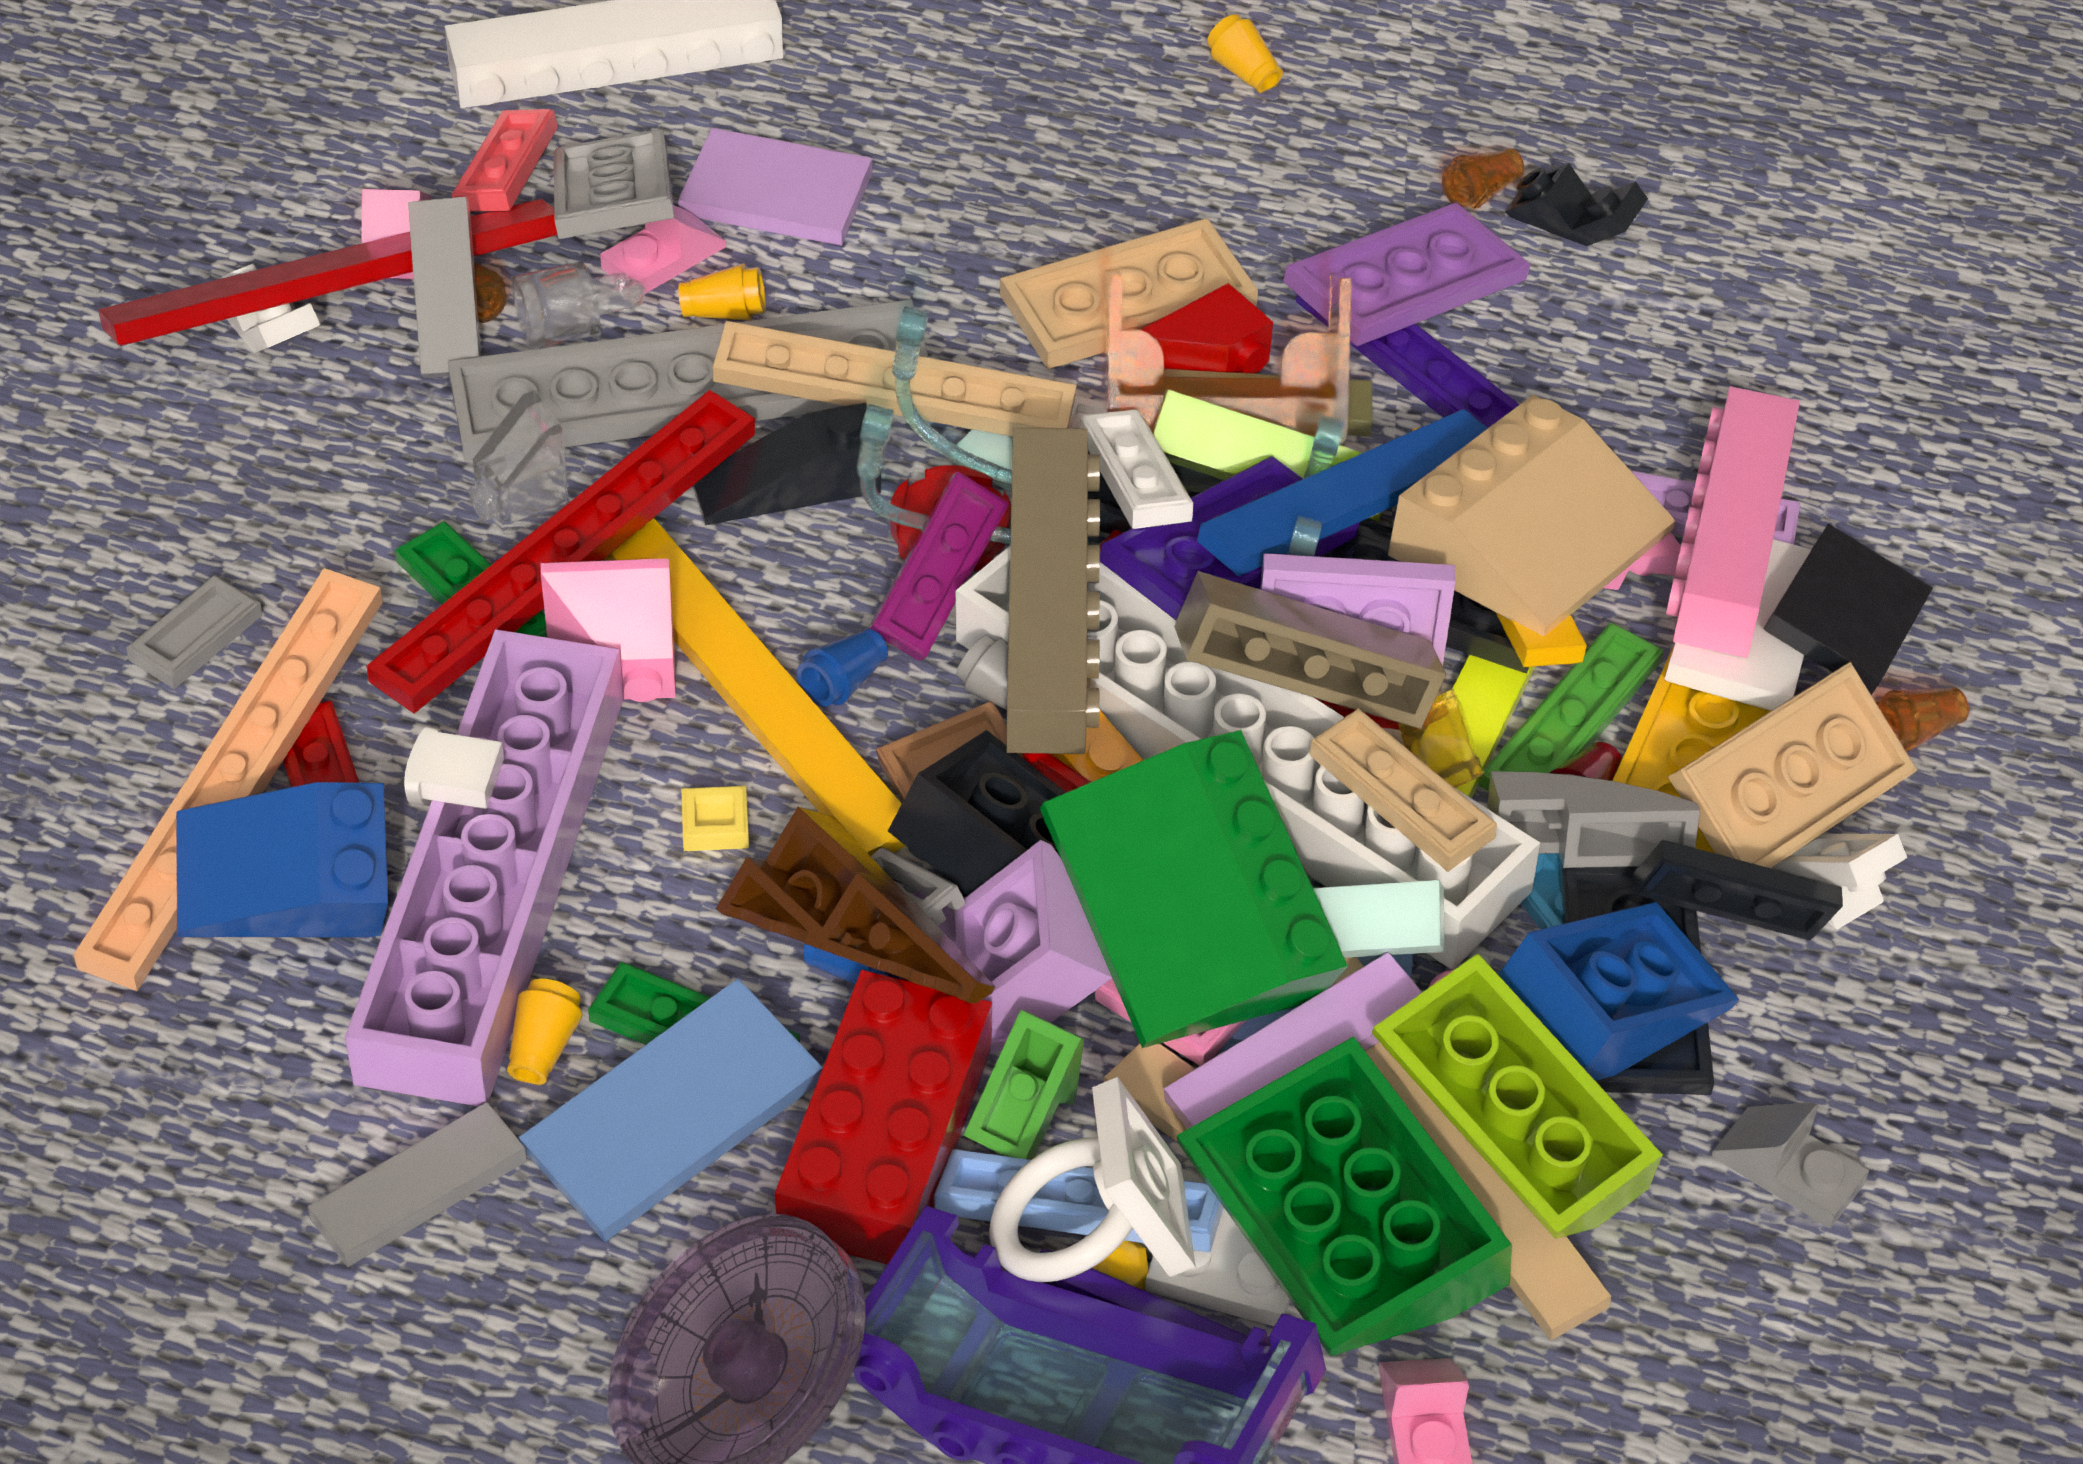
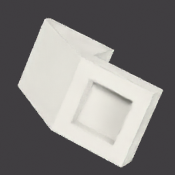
(274, 324)

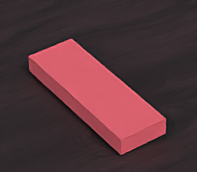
(506, 159)

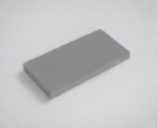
(612, 184)

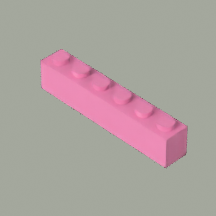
(1732, 522)

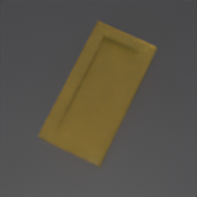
(1445, 741)

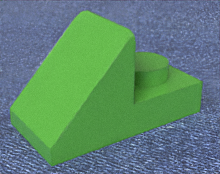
(1027, 1084)

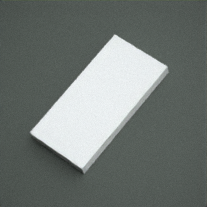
(1772, 666)

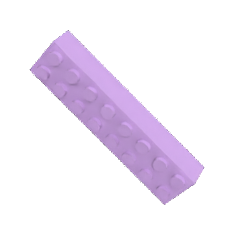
(487, 878)

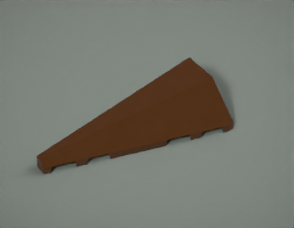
(841, 901)

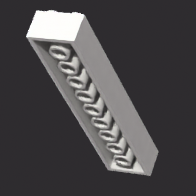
(1169, 701)

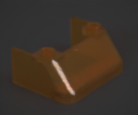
(1310, 383)

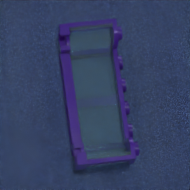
(1063, 1378)

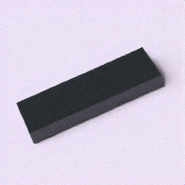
(1737, 890)

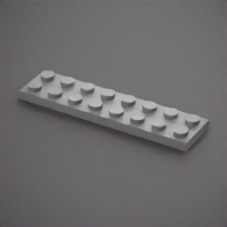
(643, 380)

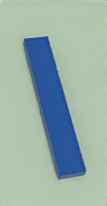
(1335, 495)

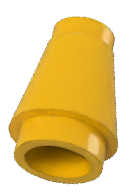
(1243, 52)
(726, 294)
(542, 1027)

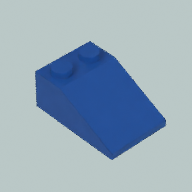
(284, 864)
(1616, 986)

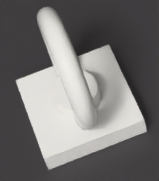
(1135, 1179)

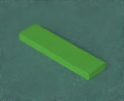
(1579, 704)

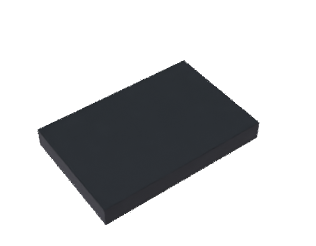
(1848, 607)

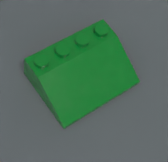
(1194, 890)
(1350, 1202)

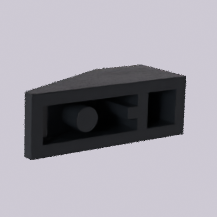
(788, 469)

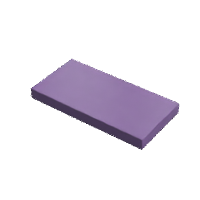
(1410, 271)

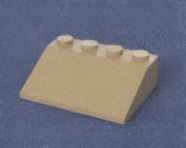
(1530, 516)

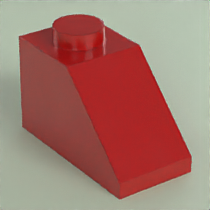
(1215, 334)

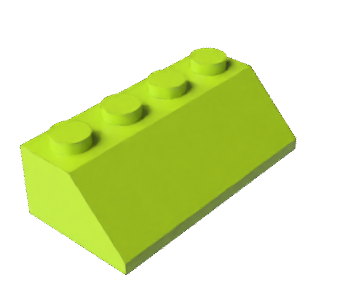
(1521, 1099)

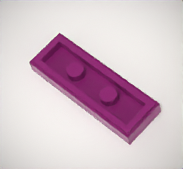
(938, 566)

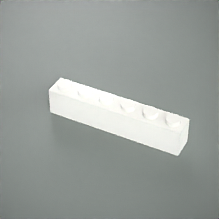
(606, 45)

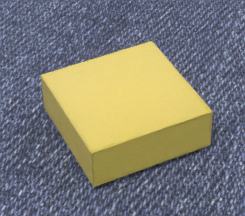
(714, 818)

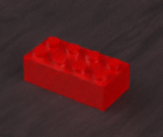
(885, 1113)

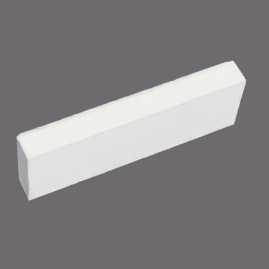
(1137, 469)

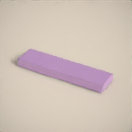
(1294, 1039)

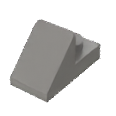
(1780, 1155)

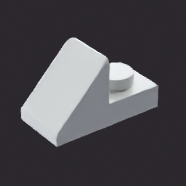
(1849, 862)

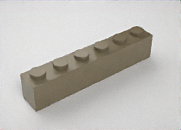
(1049, 592)

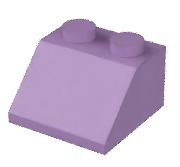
(1031, 939)

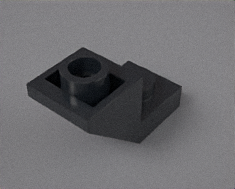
(1565, 207)

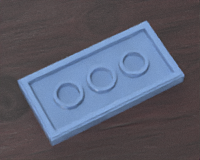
(671, 1109)

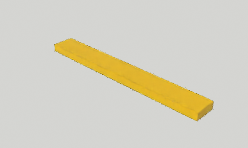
(769, 698)

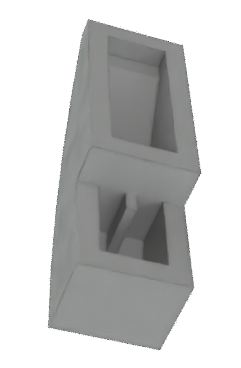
(1591, 818)

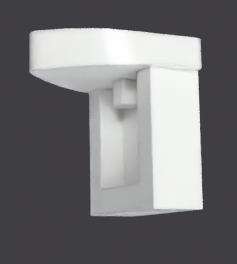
(452, 769)

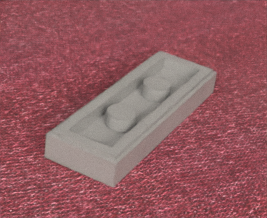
(444, 283)
(417, 1184)

